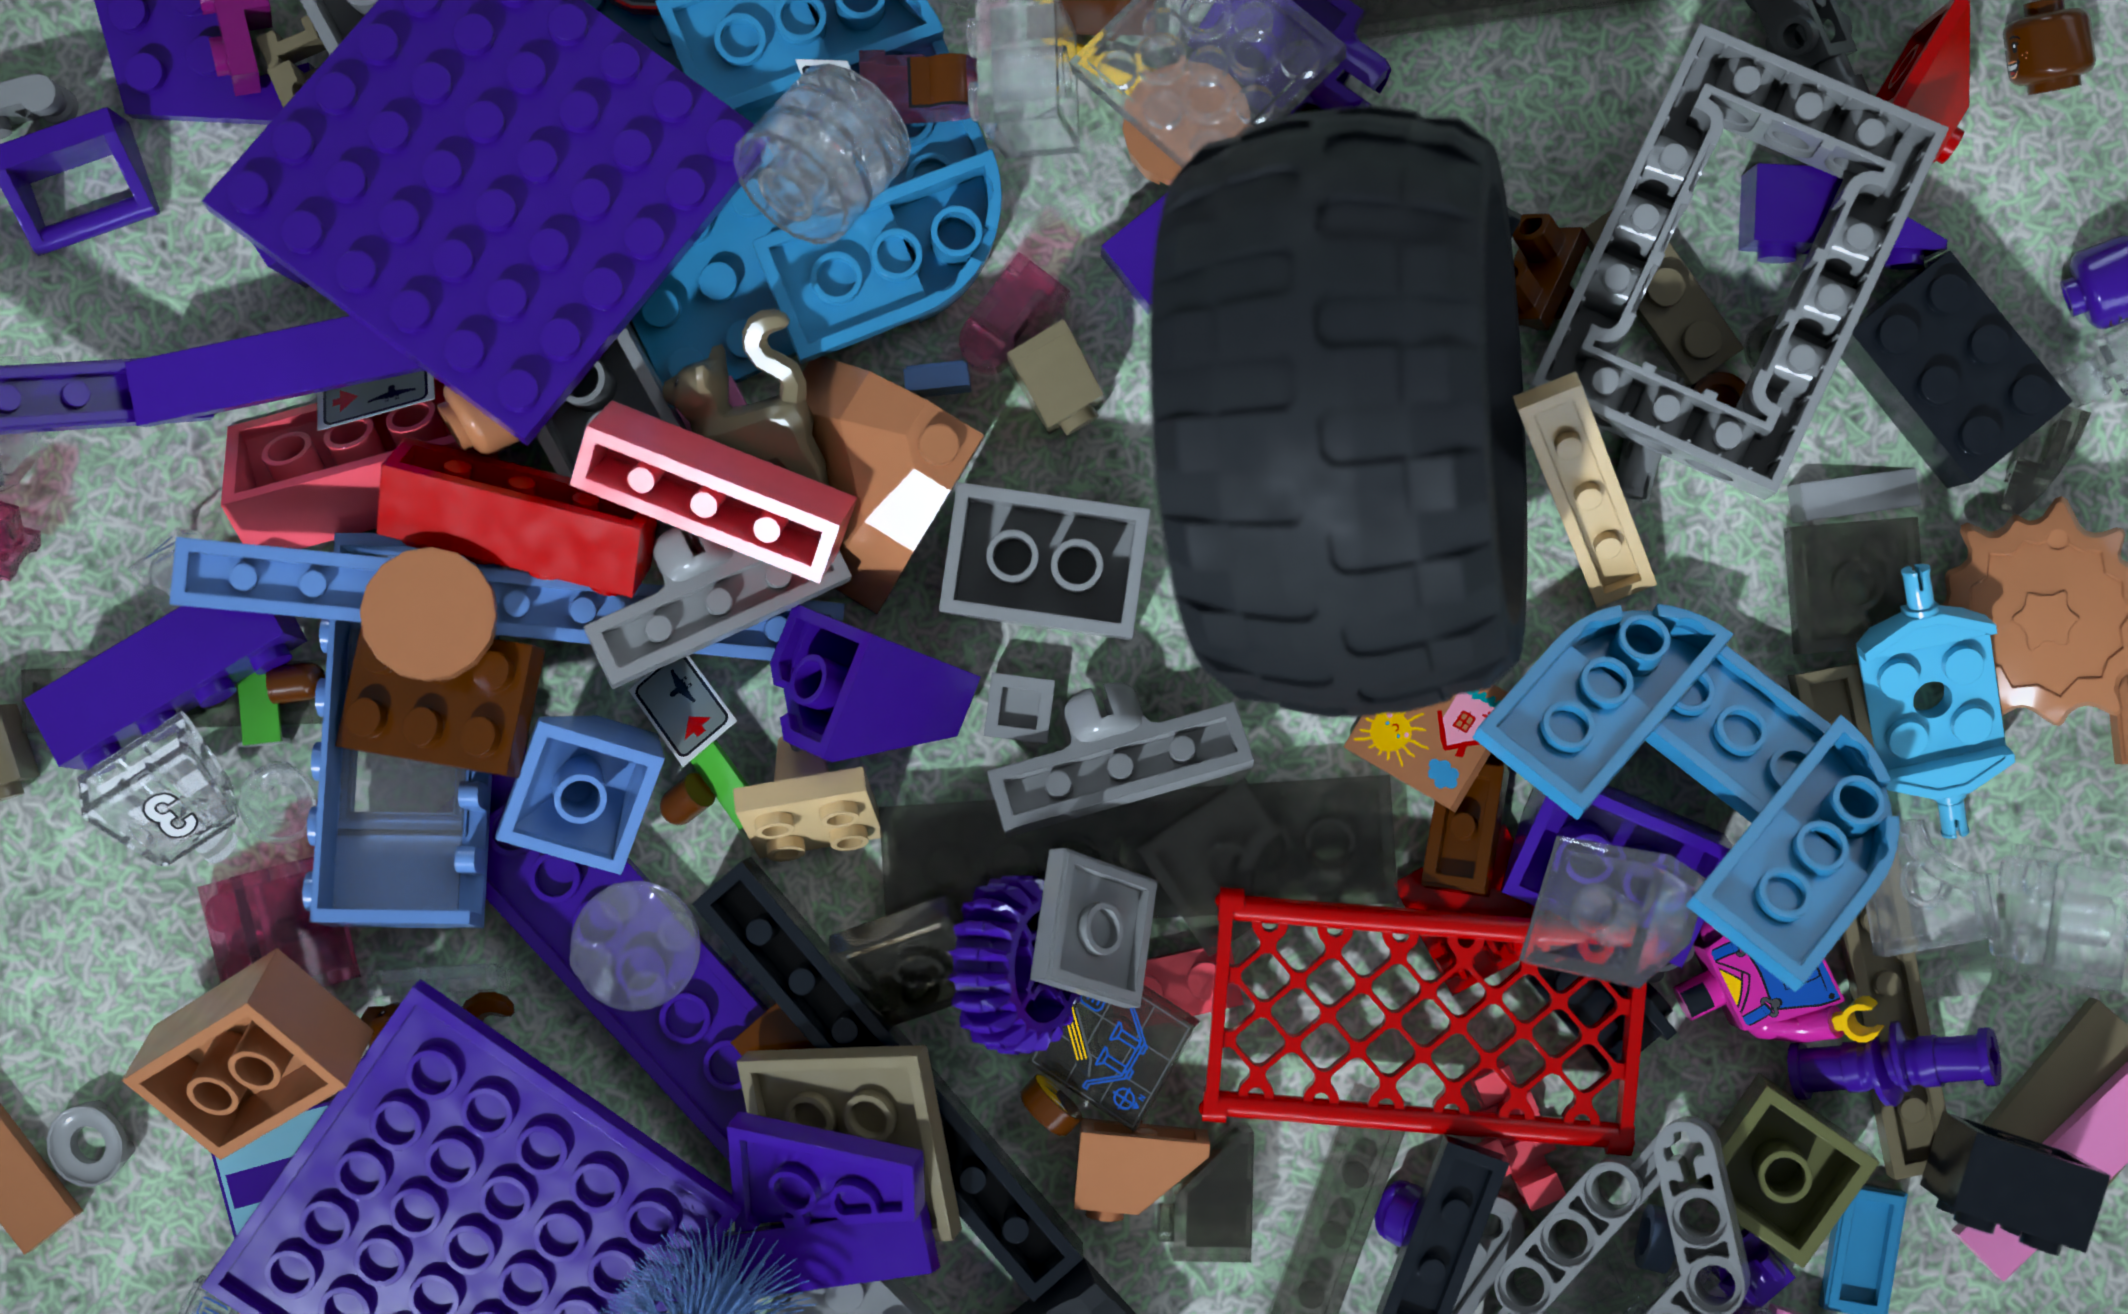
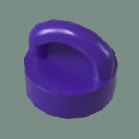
(1397, 1210)

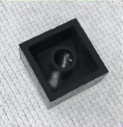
(2014, 1182)

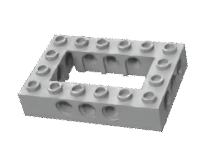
(1804, 115)

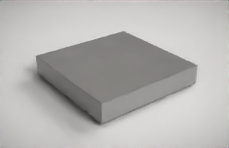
(1094, 929)

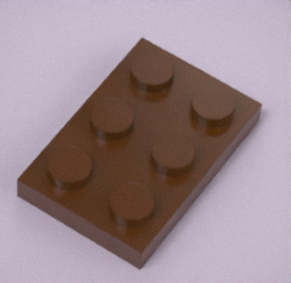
(458, 722)

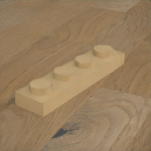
(1585, 489)

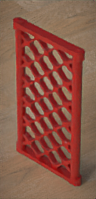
(1217, 1104)

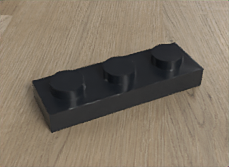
(1444, 1229)

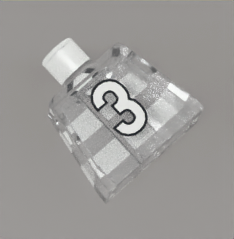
(163, 796)

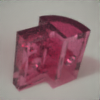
(267, 912)

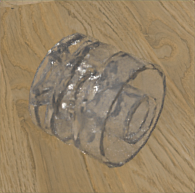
(822, 153)

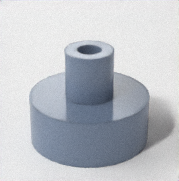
(1654, 1241)

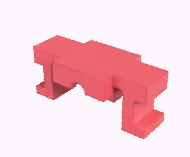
(1528, 1168)

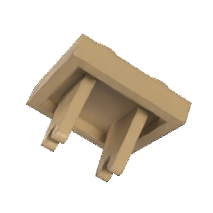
(807, 807)

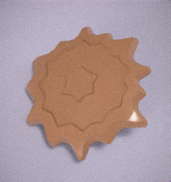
(2055, 610)

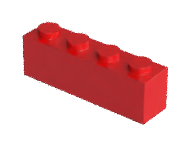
(512, 518)

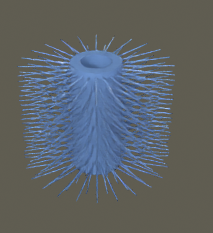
(712, 1296)

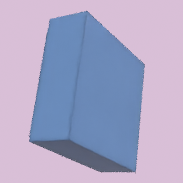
(938, 378)

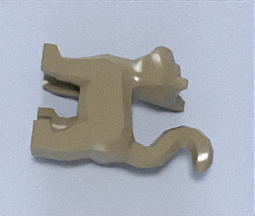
(768, 429)

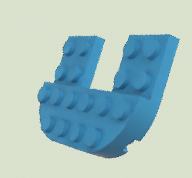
(921, 235)
(1807, 786)

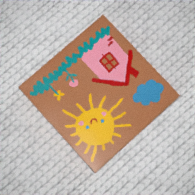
(1429, 745)

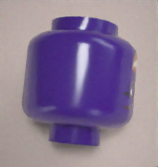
(2099, 283)

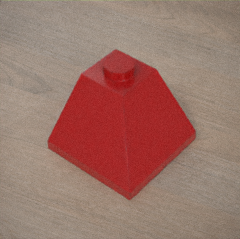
(1935, 72)

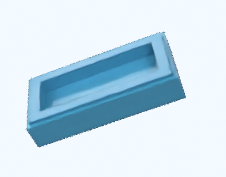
(1864, 1253)

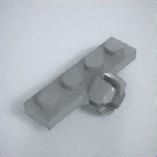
(699, 605)
(1117, 760)

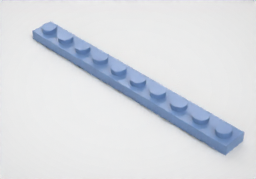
(334, 585)

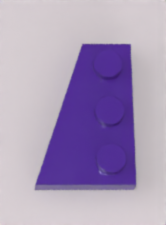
(814, 1173)

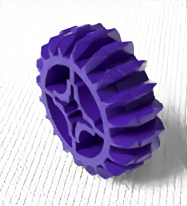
(995, 970)

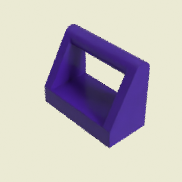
(65, 148)

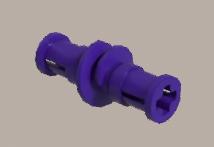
(1894, 1064)

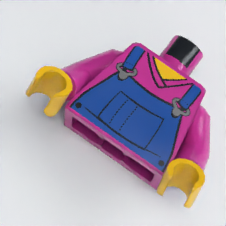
(1763, 1003)

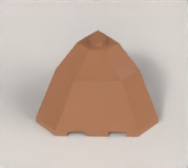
(893, 456)

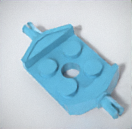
(1961, 739)

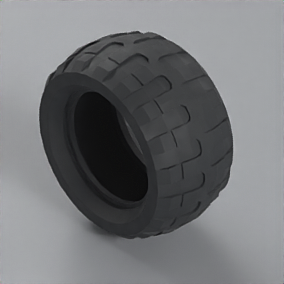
(1342, 412)

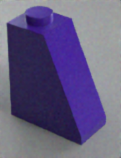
(862, 692)

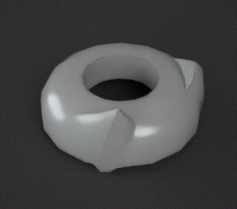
(64, 1149)

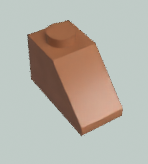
(1130, 1169)

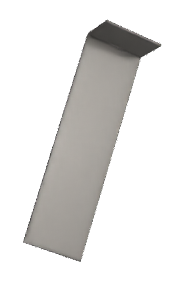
(1853, 495)

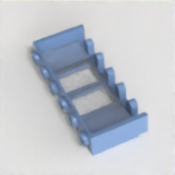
(389, 833)

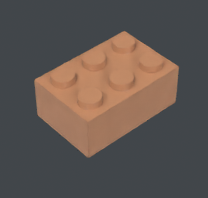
(249, 1055)

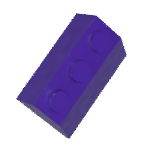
(1613, 820)

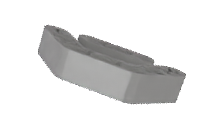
(1603, 1219)

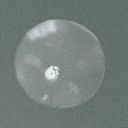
(635, 945)

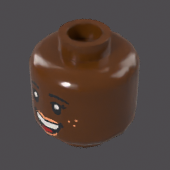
(2049, 47)

